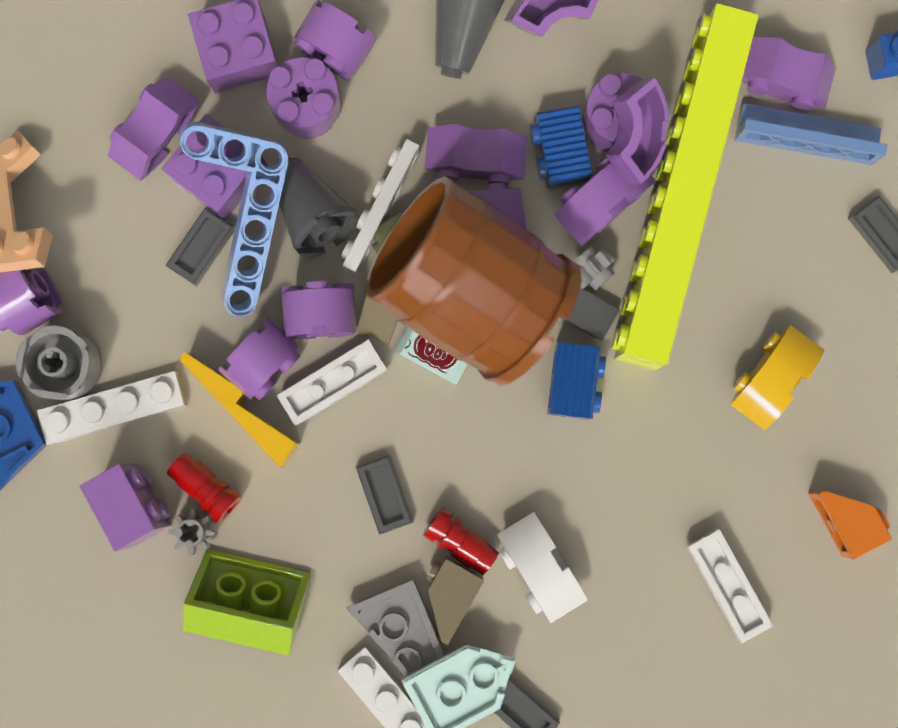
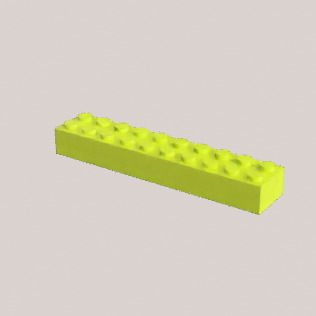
(685, 187)

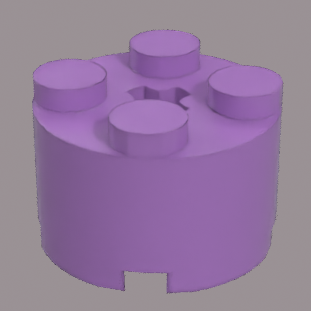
(335, 38)
(300, 78)
(599, 115)
(27, 300)
(319, 310)
(259, 360)

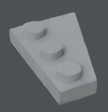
(400, 626)

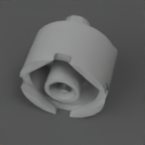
(50, 344)

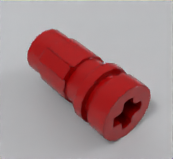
(203, 486)
(462, 542)

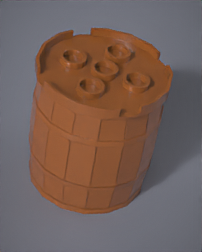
(473, 281)

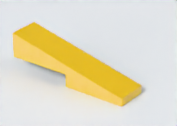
(272, 440)

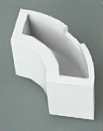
(542, 568)

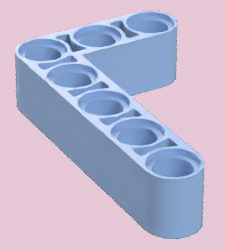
(249, 209)

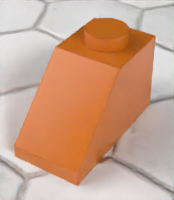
(851, 523)

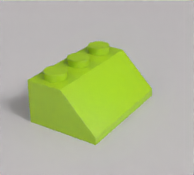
(246, 602)

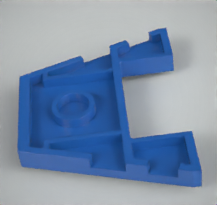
(19, 432)

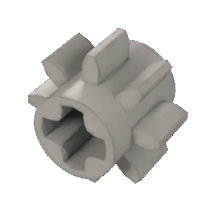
(595, 267)
(182, 531)

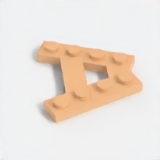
(26, 247)

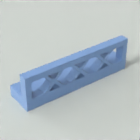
(809, 134)

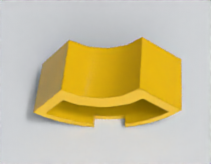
(769, 386)

